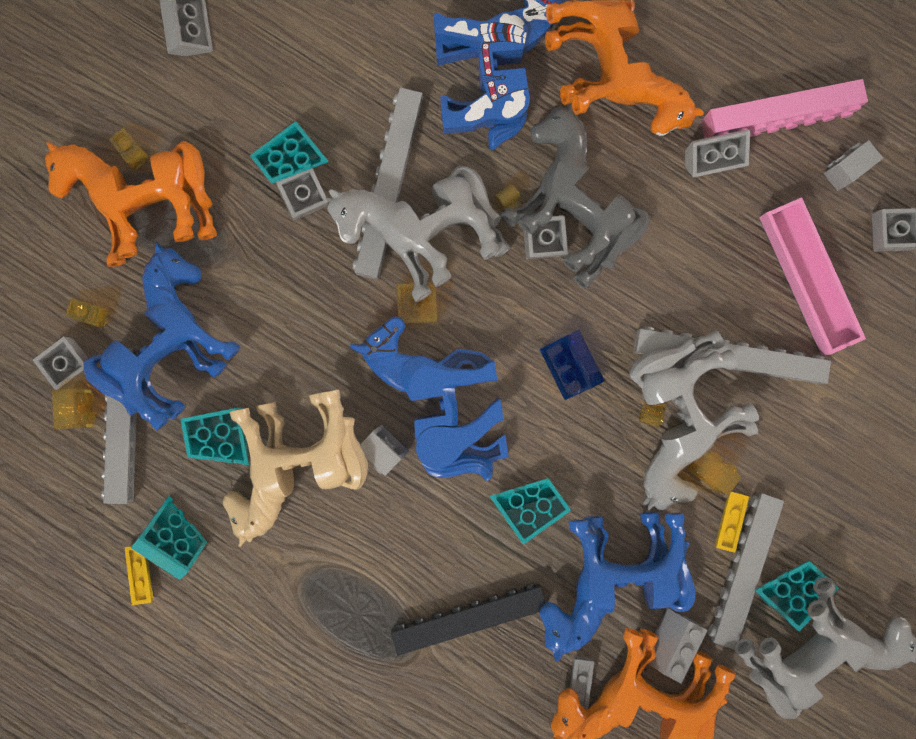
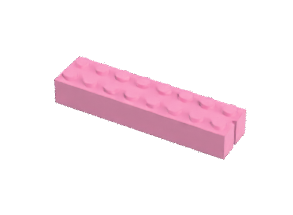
(787, 110)
(812, 277)

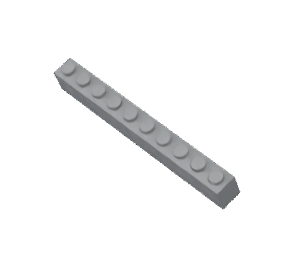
(389, 176)
(752, 360)

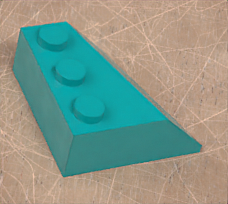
(288, 154)
(215, 438)
(531, 508)
(170, 540)
(793, 593)

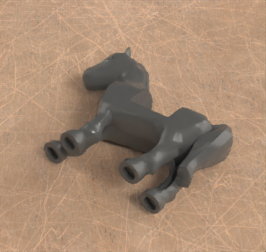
(611, 228)

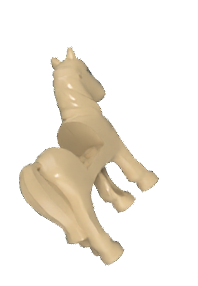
(332, 459)

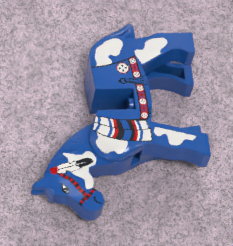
(495, 43)

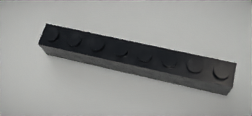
(467, 619)

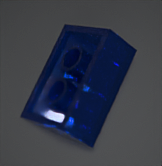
(572, 365)

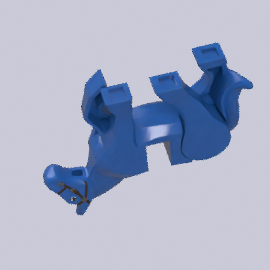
(441, 443)

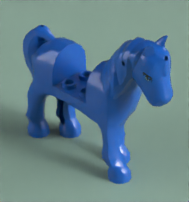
(128, 376)
(661, 574)

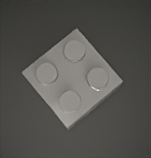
(852, 164)
(302, 194)
(894, 230)
(547, 240)
(62, 363)
(383, 450)

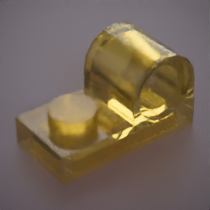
(128, 148)
(509, 198)
(87, 313)
(652, 414)

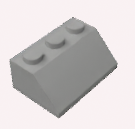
(186, 27)
(718, 153)
(676, 644)

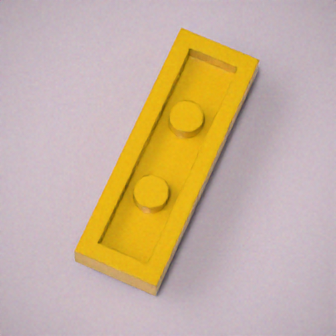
(731, 522)
(138, 577)

